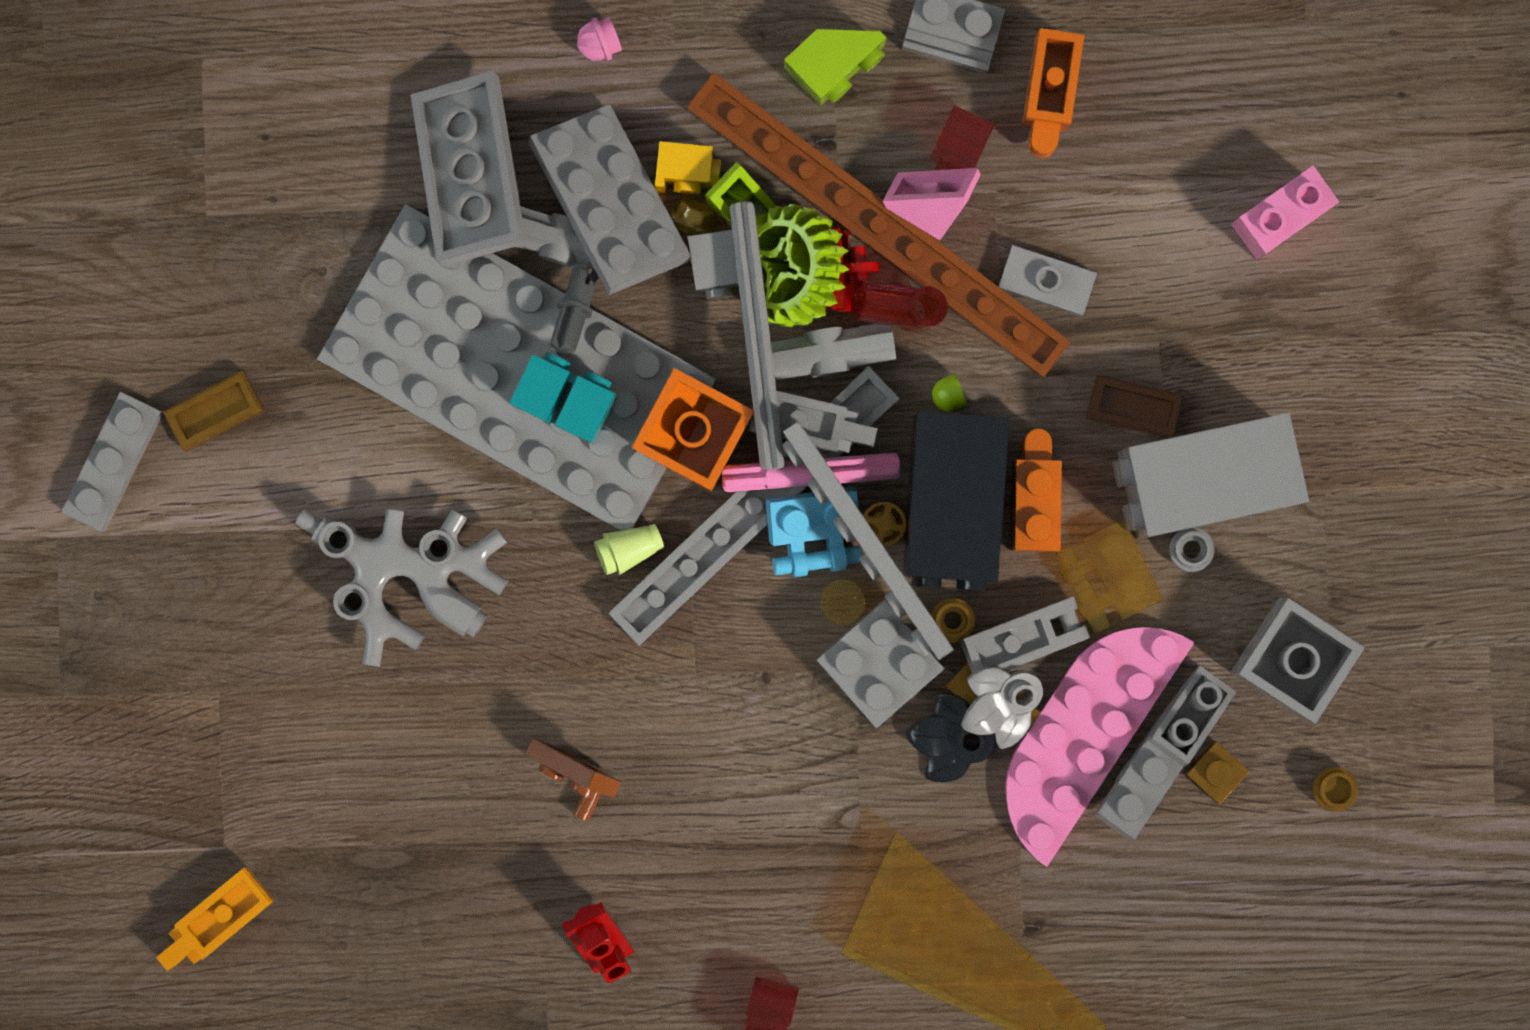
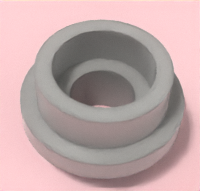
(1204, 555)

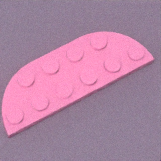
(1086, 731)

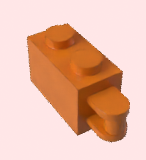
(1051, 88)
(1036, 496)

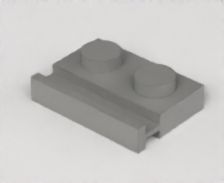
(954, 32)

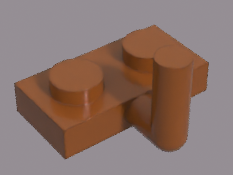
(586, 778)

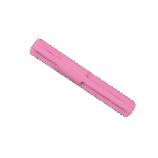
(846, 469)

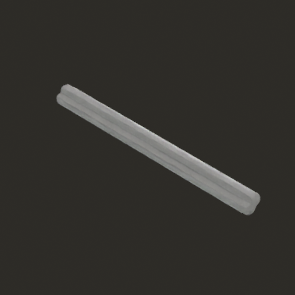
(757, 336)

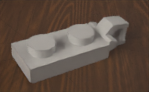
(826, 424)

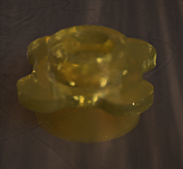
(692, 216)

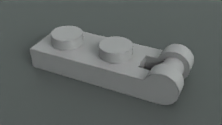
(1024, 637)

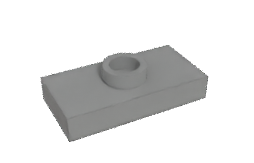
(1047, 280)

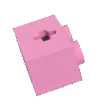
(1285, 212)

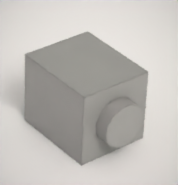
(714, 264)

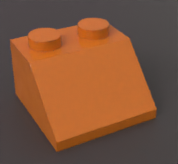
(692, 429)

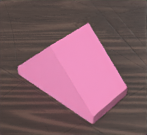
(931, 197)

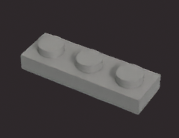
(112, 462)

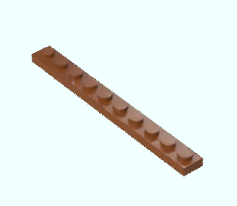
(868, 220)

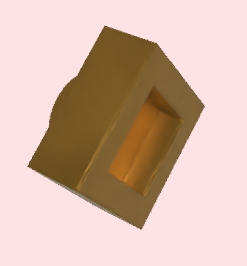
(1217, 772)

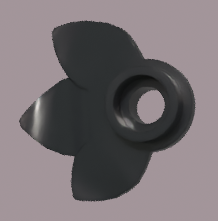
(944, 740)

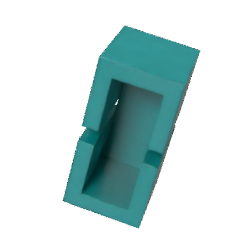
(544, 387)

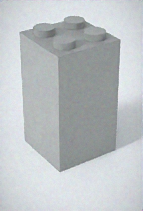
(1210, 476)

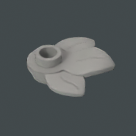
(996, 706)

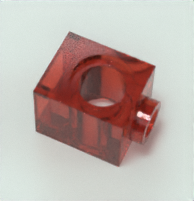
(961, 141)

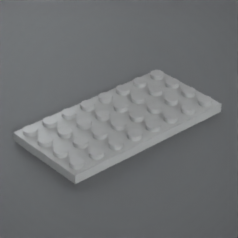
(455, 351)

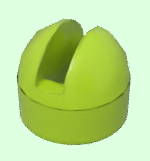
(948, 394)

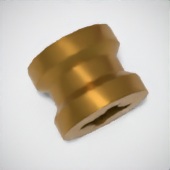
(886, 518)

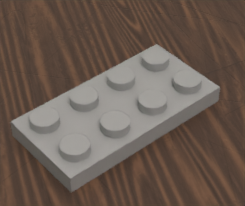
(468, 169)
(609, 199)

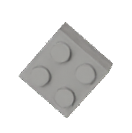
(1297, 660)
(879, 664)

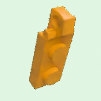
(216, 919)

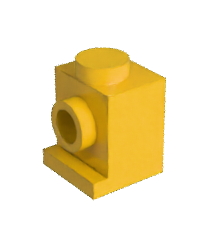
(686, 167)

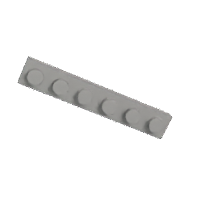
(876, 558)

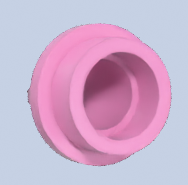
(598, 40)

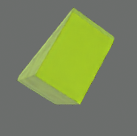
(736, 187)

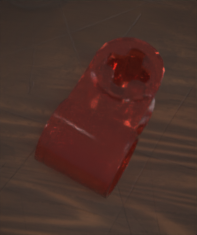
(771, 1005)

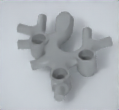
(389, 556)

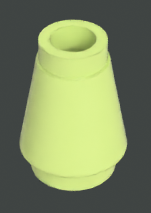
(627, 548)

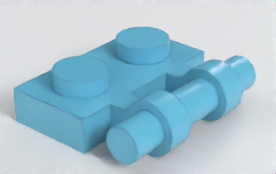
(804, 519)

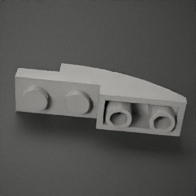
(1164, 753)

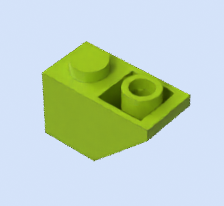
(831, 58)

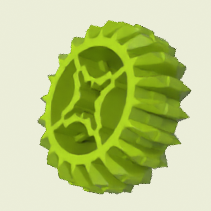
(811, 250)

